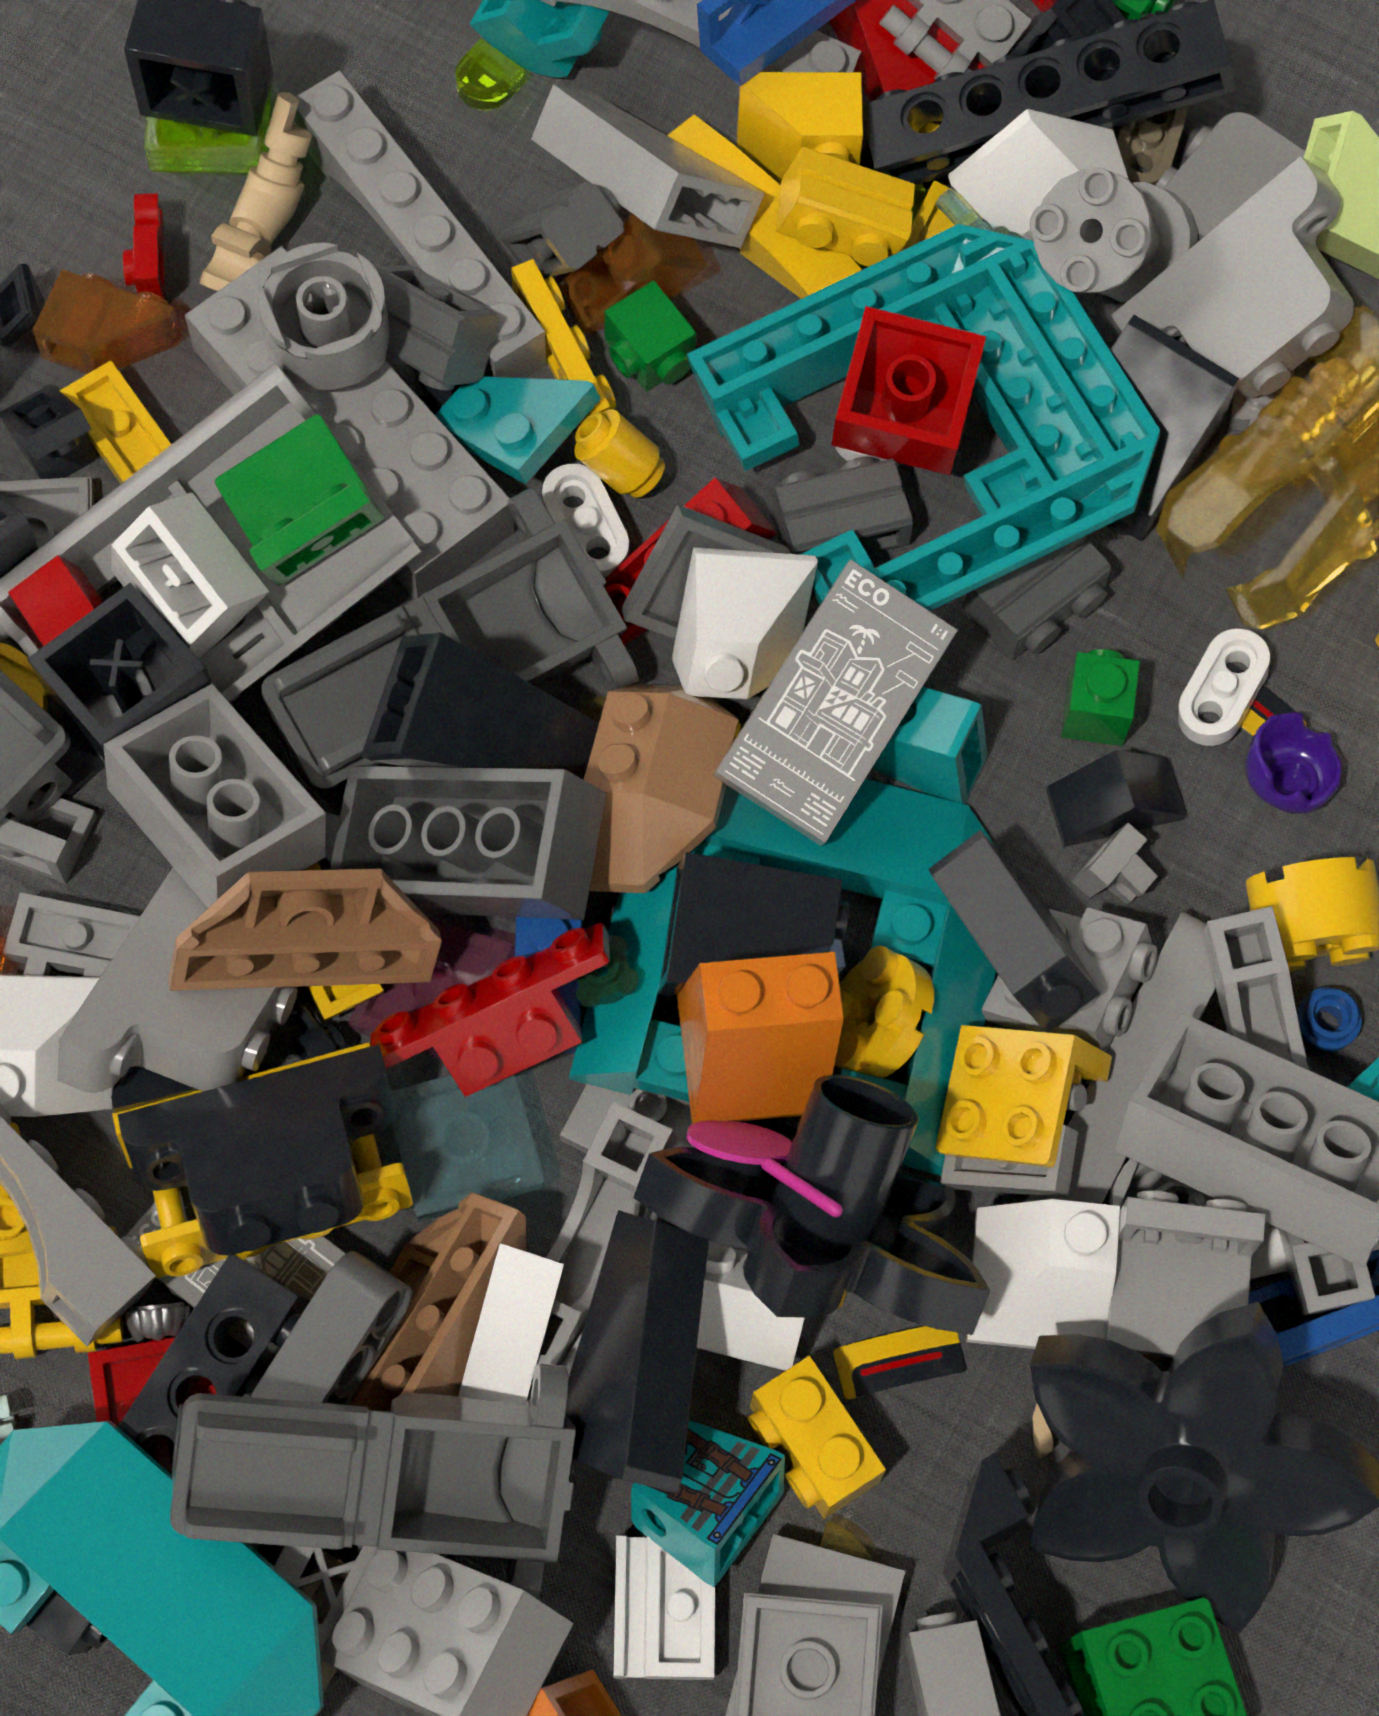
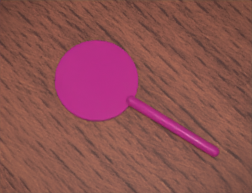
(756, 1146)

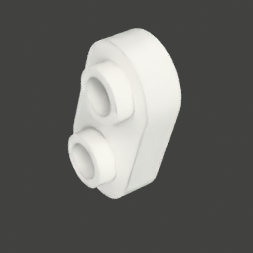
(594, 521)
(1222, 691)

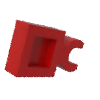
(146, 261)

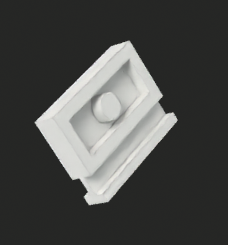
(661, 1615)

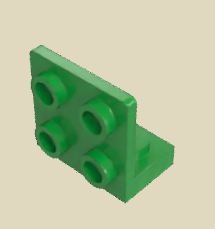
(298, 500)
(1154, 1666)

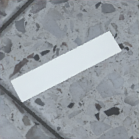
(511, 1327)

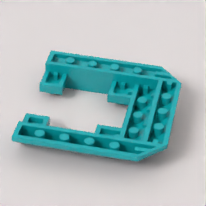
(1043, 380)
(876, 850)
(196, 1615)

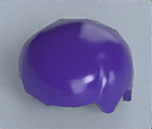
(1292, 765)

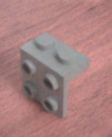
(1178, 1268)

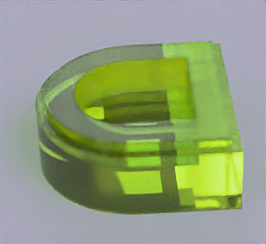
(487, 77)

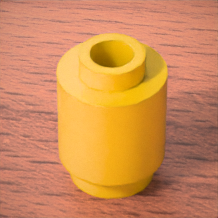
(618, 453)

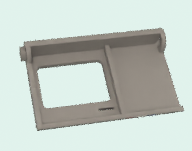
(289, 612)

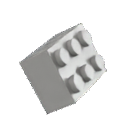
(213, 795)
(445, 1637)

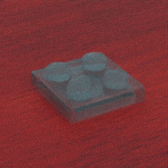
(464, 1144)

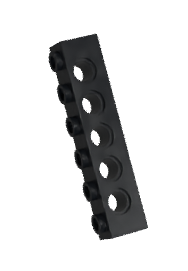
(1135, 92)
(198, 1352)

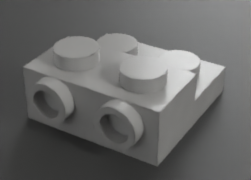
(1116, 957)

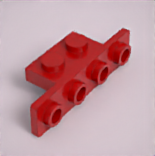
(502, 1019)

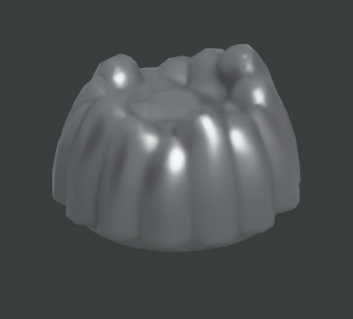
(157, 1321)

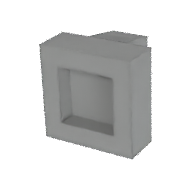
(1117, 867)

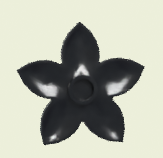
(800, 1256)
(1190, 1460)

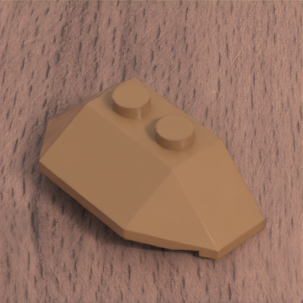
(657, 771)
(306, 933)
(449, 1279)

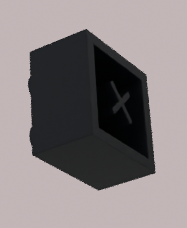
(200, 63)
(117, 668)

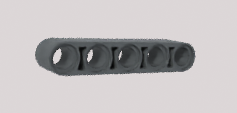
(337, 1335)

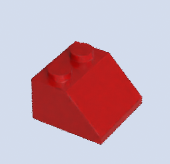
(907, 390)

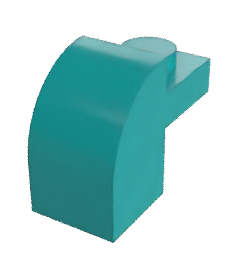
(538, 34)

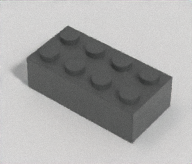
(474, 837)

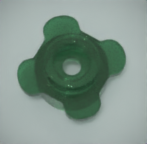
(616, 984)

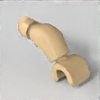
(265, 201)

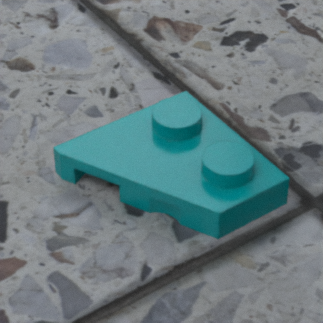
(516, 420)

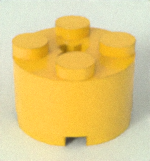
(1322, 909)

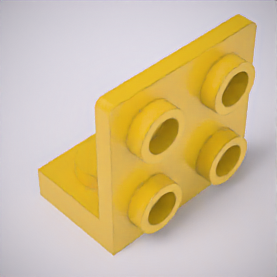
(1013, 1093)

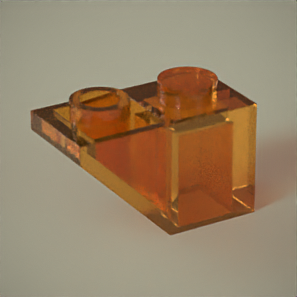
(628, 265)
(95, 322)

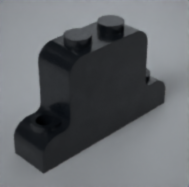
(267, 1151)

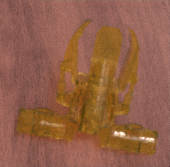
(1308, 431)

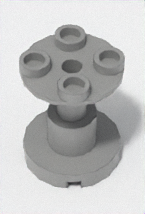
(1109, 233)

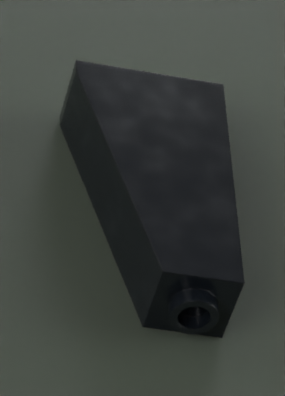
(467, 712)
(639, 1353)

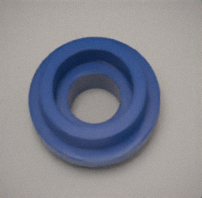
(1338, 1004)

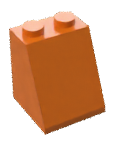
(759, 1034)

